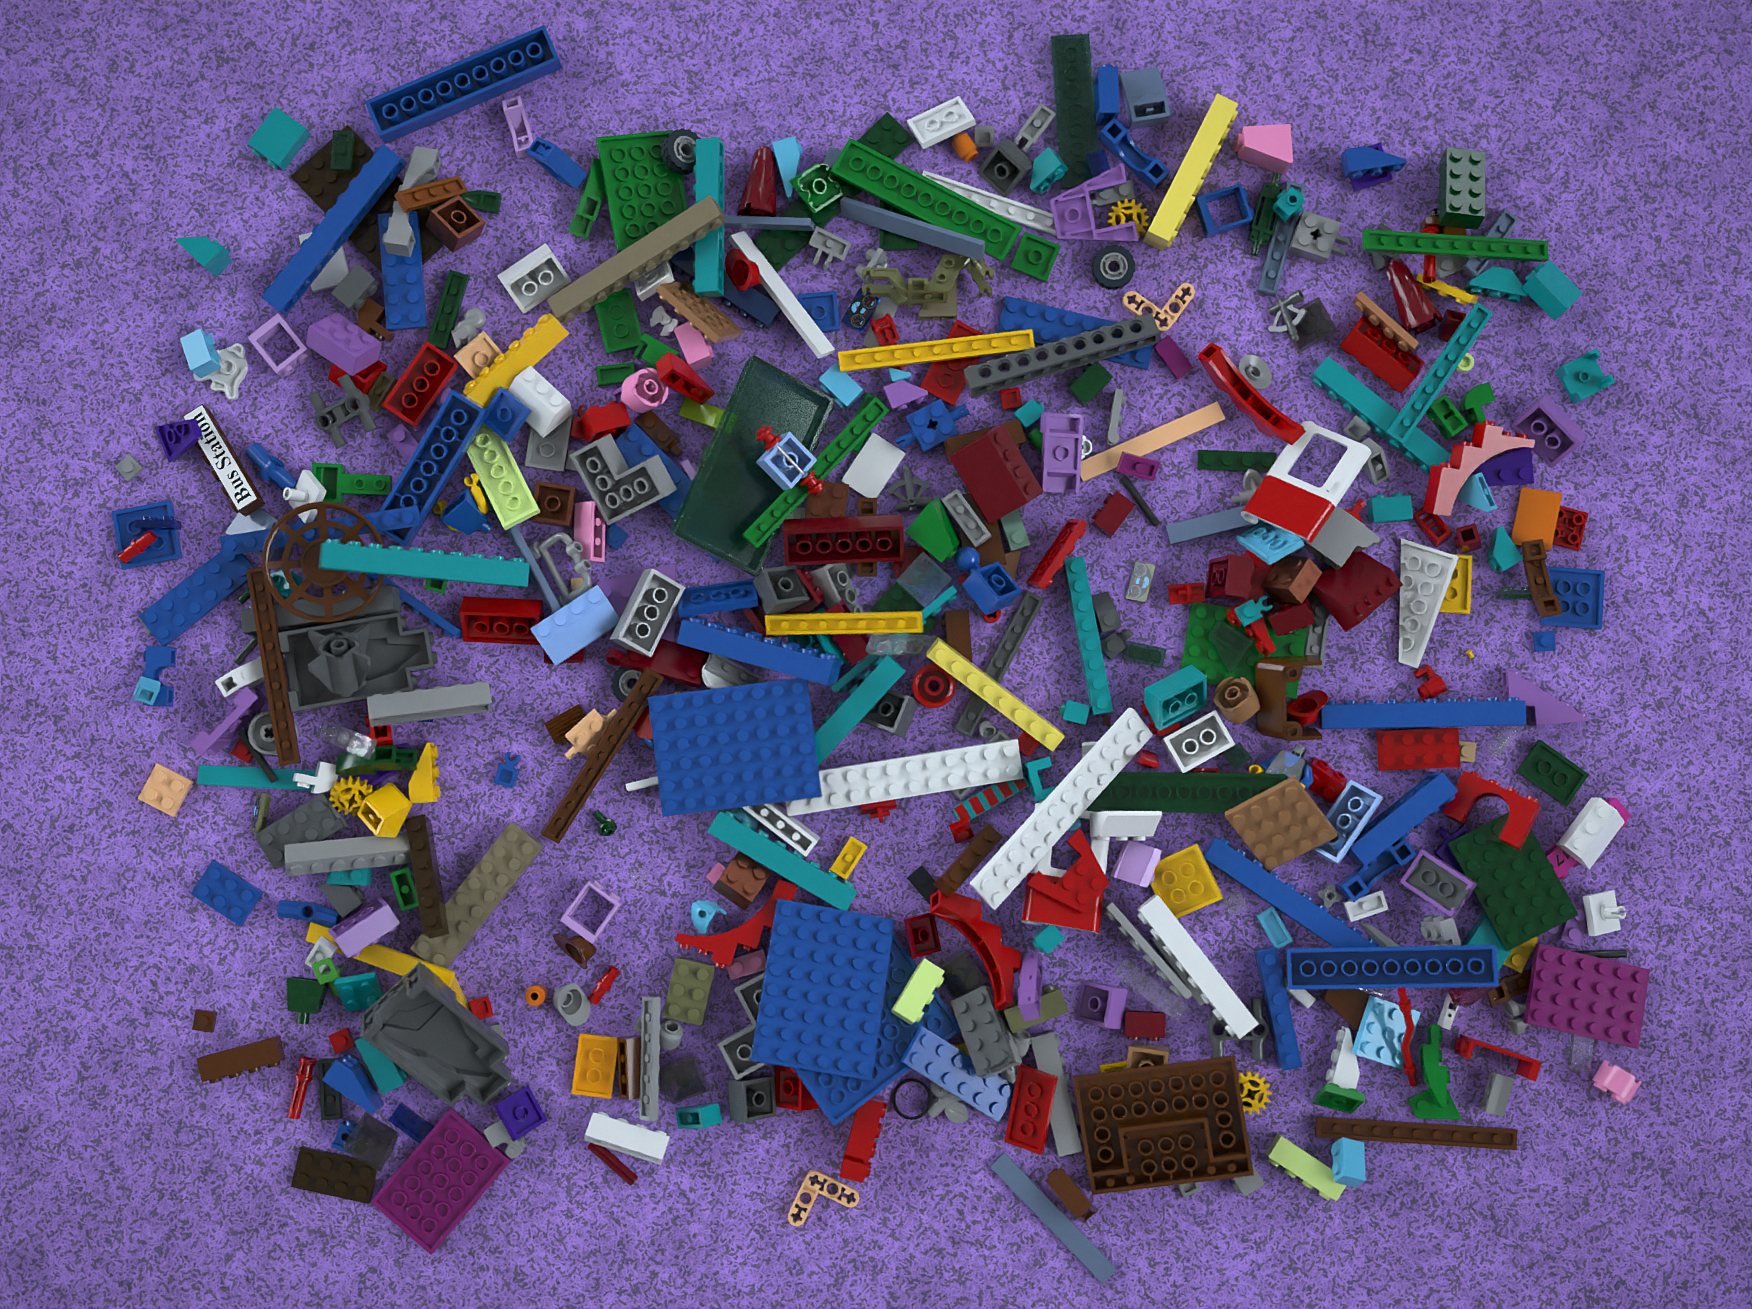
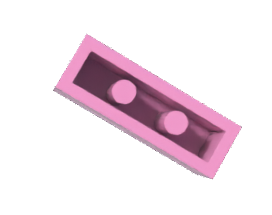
(590, 531)

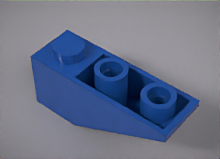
(1365, 160)

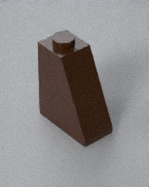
(1347, 1004)
(1071, 1195)

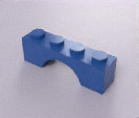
(1146, 168)
(1364, 877)

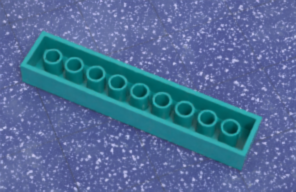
(423, 565)

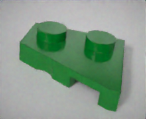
(1425, 1107)

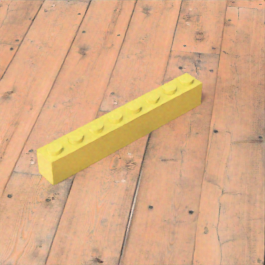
(995, 694)

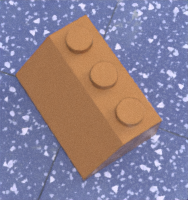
(1146, 1055)

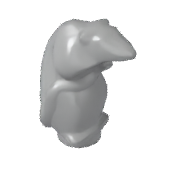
(1022, 1042)

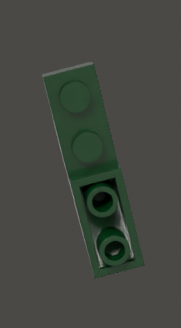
(383, 758)

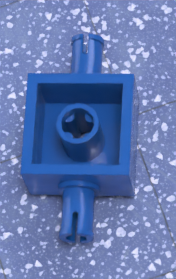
(936, 414)

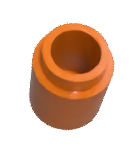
(964, 147)
(542, 995)

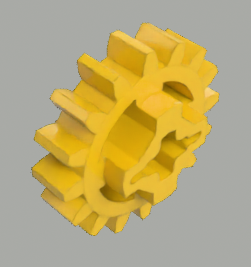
(1122, 214)
(343, 797)
(1257, 1089)

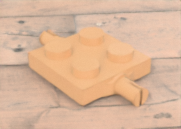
(588, 732)

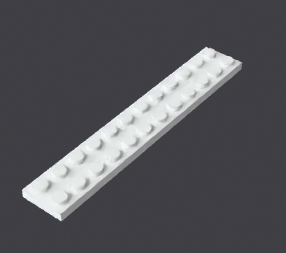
(913, 776)
(1061, 808)

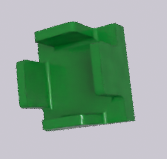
(652, 350)

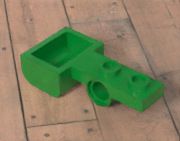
(338, 483)

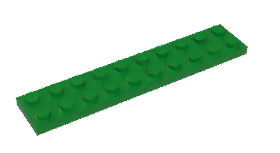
(924, 198)

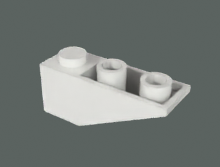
(245, 675)
(1344, 1066)

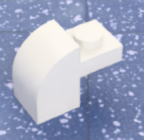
(322, 781)

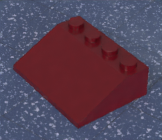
(995, 473)
(1355, 588)

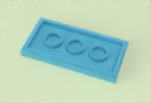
(1269, 542)

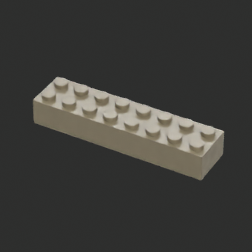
(481, 894)

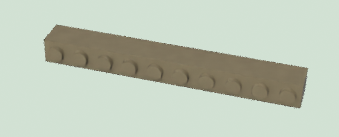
(637, 259)

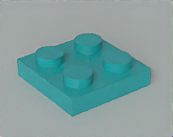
(359, 991)

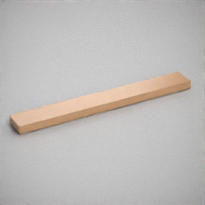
(1152, 440)

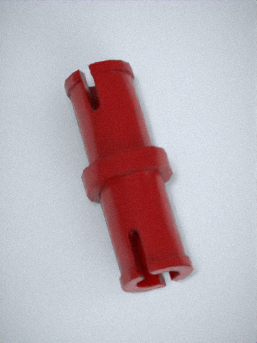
(137, 546)
(603, 984)

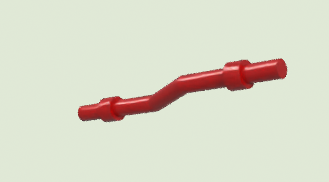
(1405, 1007)

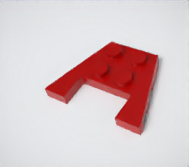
(1080, 883)

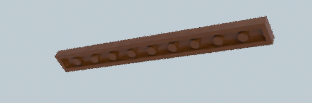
(273, 669)
(602, 755)
(1416, 1133)

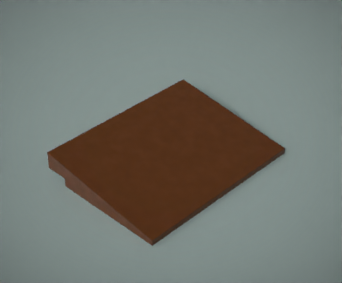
(1163, 1125)

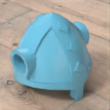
(702, 914)

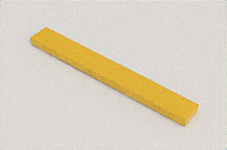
(844, 623)
(382, 956)

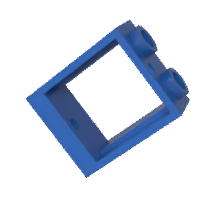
(1106, 94)
(556, 163)
(1205, 217)

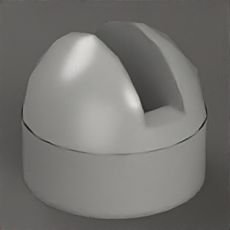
(987, 729)

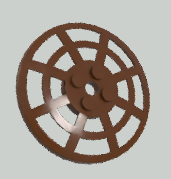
(310, 562)

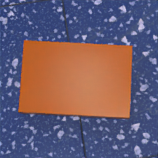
(1536, 516)

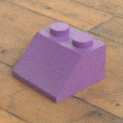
(1101, 1004)

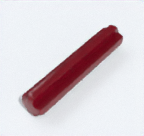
(613, 1163)

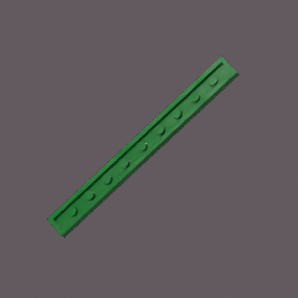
(1455, 245)
(825, 463)

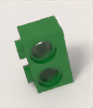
(1446, 417)

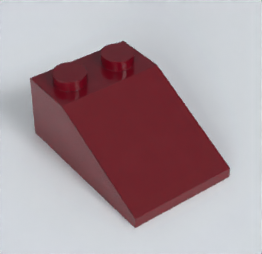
(1229, 577)

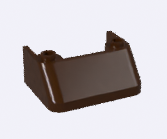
(1270, 687)

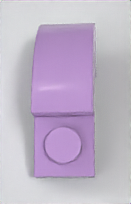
(518, 125)

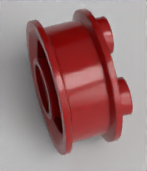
(920, 688)

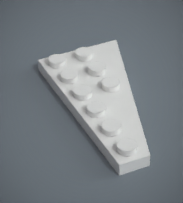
(1425, 581)

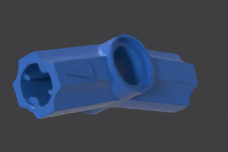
(270, 467)
(297, 910)

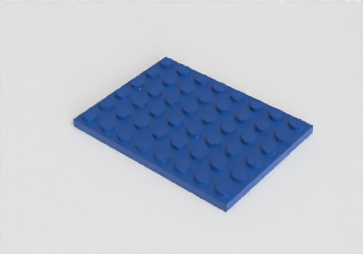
(734, 747)
(823, 990)
(843, 1095)

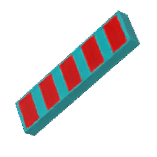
(988, 798)

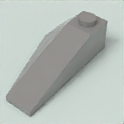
(837, 584)

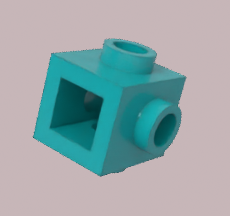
(1289, 204)
(281, 583)

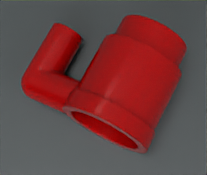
(1433, 686)

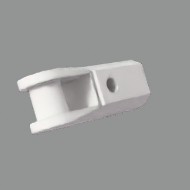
(1301, 996)
(1447, 1015)

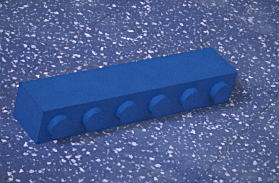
(1277, 1008)

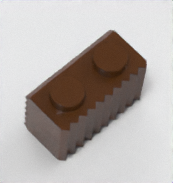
(564, 723)

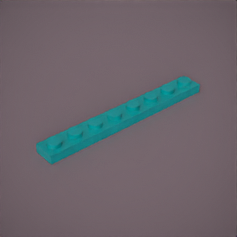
(1439, 373)
(858, 671)

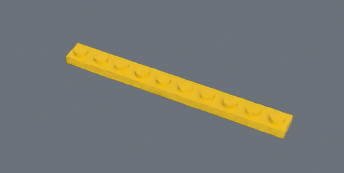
(935, 350)

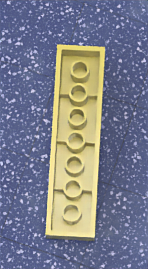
(1192, 173)

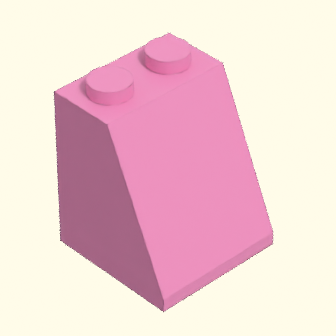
(1266, 146)

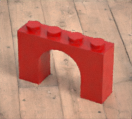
(1521, 810)

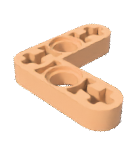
(1165, 313)
(814, 1189)

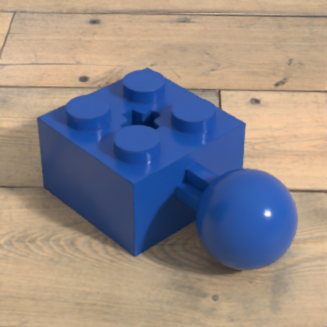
(987, 585)

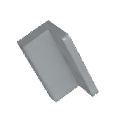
(1497, 1094)

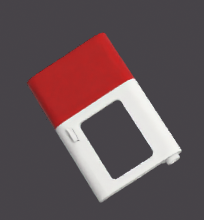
(1297, 504)
(1045, 910)

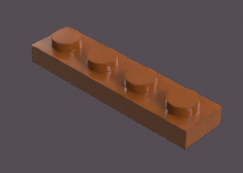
(430, 193)

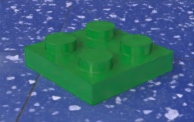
(1035, 257)
(1338, 1098)

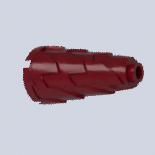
(759, 191)
(1413, 304)

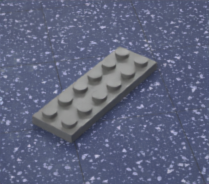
(1150, 956)

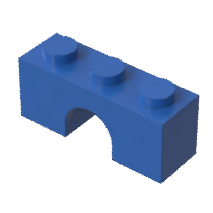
(157, 659)

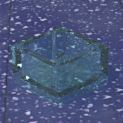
(923, 580)

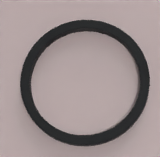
(894, 1099)

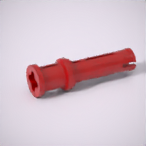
(1429, 264)
(302, 1079)

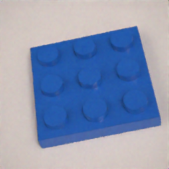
(163, 550)
(1579, 597)

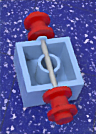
(787, 461)

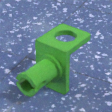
(328, 975)

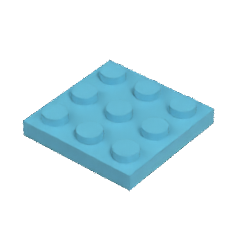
(1382, 1032)

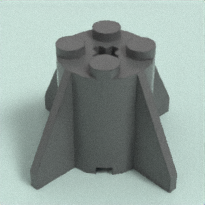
(341, 660)

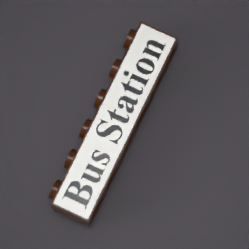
(225, 463)

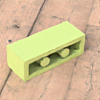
(918, 992)

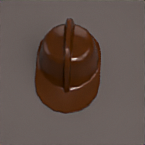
(577, 948)

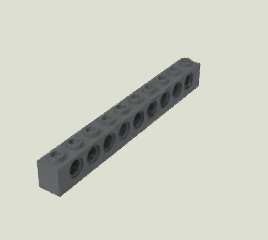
(1147, 335)

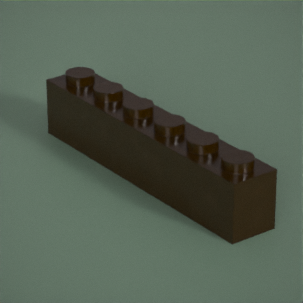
(427, 876)

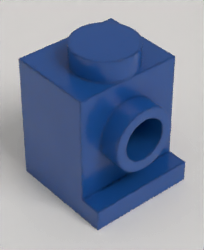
(344, 1127)

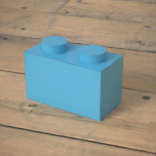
(201, 353)
(840, 386)
(1348, 1162)

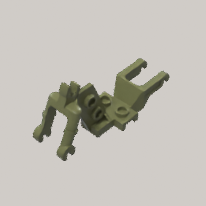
(919, 291)

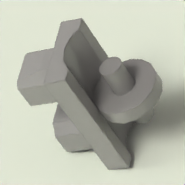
(876, 259)

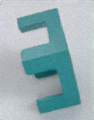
(1583, 376)
(1035, 779)

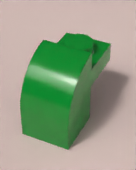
(1473, 400)

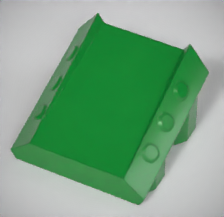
(816, 186)

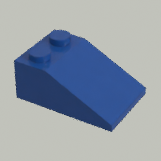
(353, 1081)

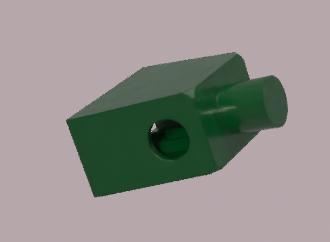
(305, 997)

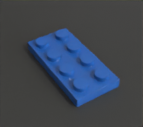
(718, 598)

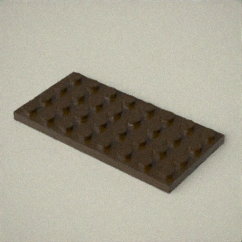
(326, 185)

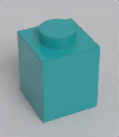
(1029, 413)
(1074, 712)

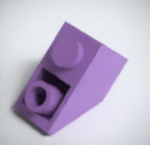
(902, 394)

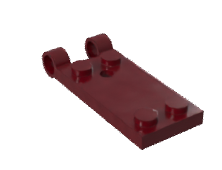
(669, 659)

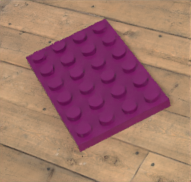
(1586, 996)
(441, 1181)

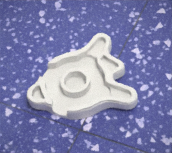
(232, 371)

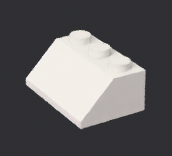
(534, 278)
(546, 402)
(1198, 742)
(1124, 824)
(1591, 832)

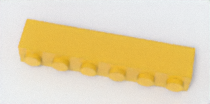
(521, 354)

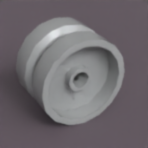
(261, 734)

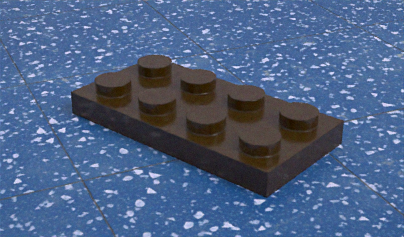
(334, 1175)

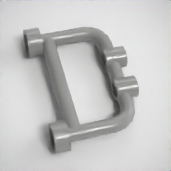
(581, 566)

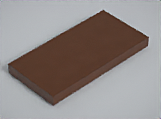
(990, 550)

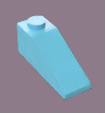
(788, 161)

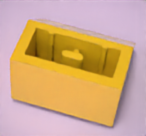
(385, 811)

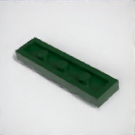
(448, 309)
(1235, 460)

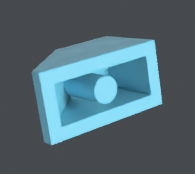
(1477, 494)

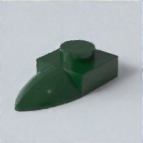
(483, 200)

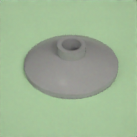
(1255, 371)

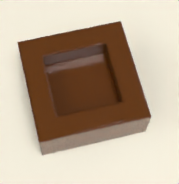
(204, 1020)

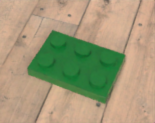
(619, 322)

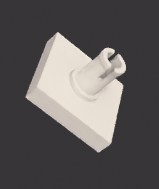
(650, 280)
(306, 491)
(1602, 913)

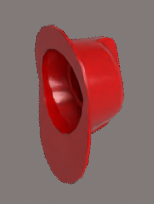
(741, 270)
(1306, 706)

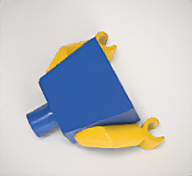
(466, 511)

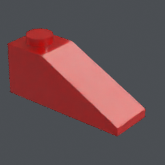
(683, 378)

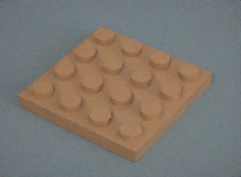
(699, 311)
(1281, 823)

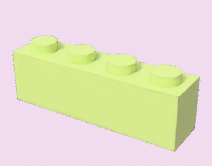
(1305, 1166)

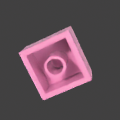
(693, 346)

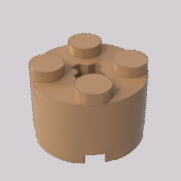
(1236, 700)

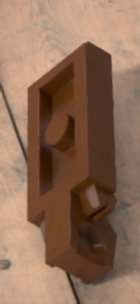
(659, 433)

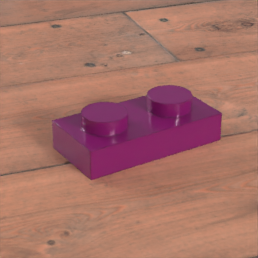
(1138, 466)

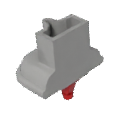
(1341, 536)

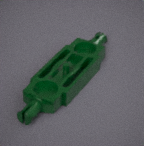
(1260, 233)

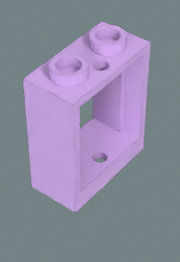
(268, 330)
(579, 927)

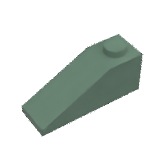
(1014, 531)

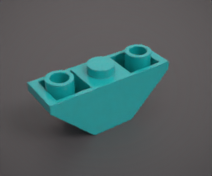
(1497, 283)

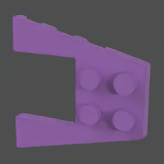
(1074, 212)
(619, 590)

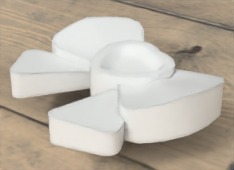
(664, 318)

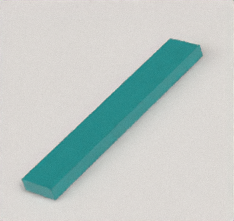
(249, 777)

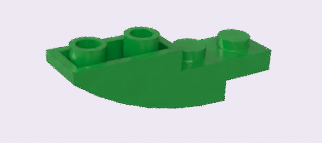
(589, 202)
(1435, 1076)

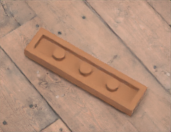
(1385, 322)

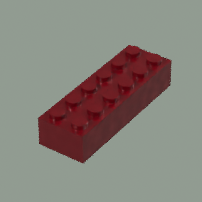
(843, 540)

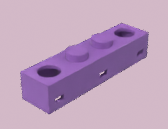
(1030, 986)

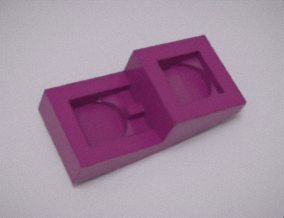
(1173, 357)

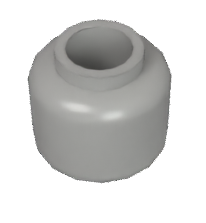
(670, 1034)

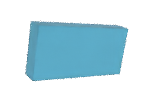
(1274, 928)

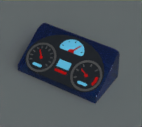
(860, 311)

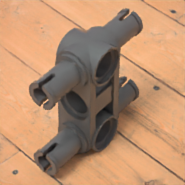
(342, 411)
(1257, 1039)

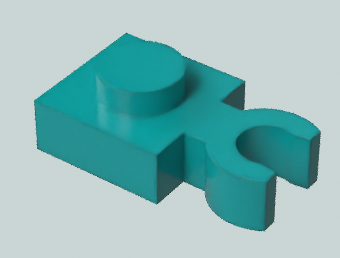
(1250, 611)

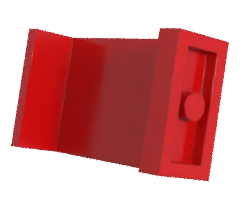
(1526, 1066)

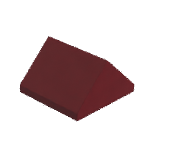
(922, 935)

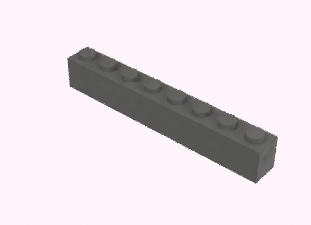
(384, 603)

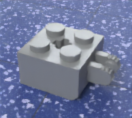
(1326, 233)

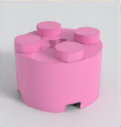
(644, 390)
(1616, 1081)

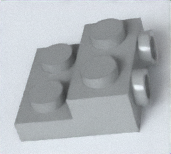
(1440, 930)

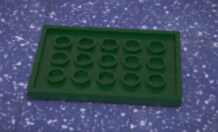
(1513, 886)

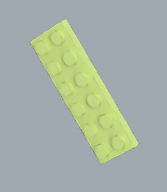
(501, 478)

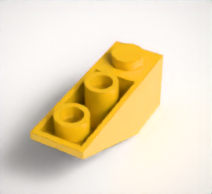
(423, 782)

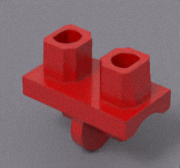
(1186, 593)
(879, 809)

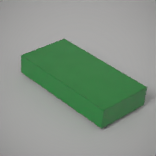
(614, 374)

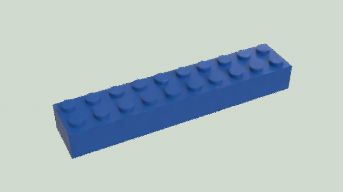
(463, 84)
(1392, 967)

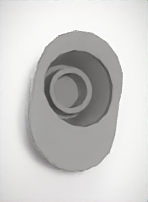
(572, 1004)

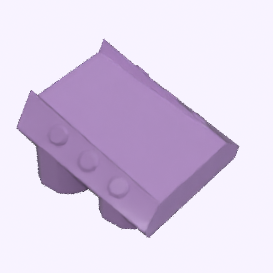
(1136, 863)

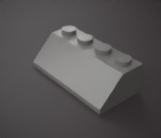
(647, 612)

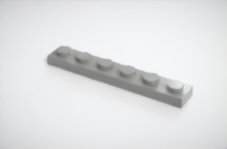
(649, 1058)

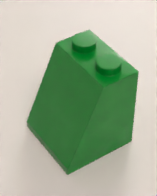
(935, 531)

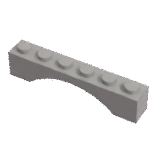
(422, 169)

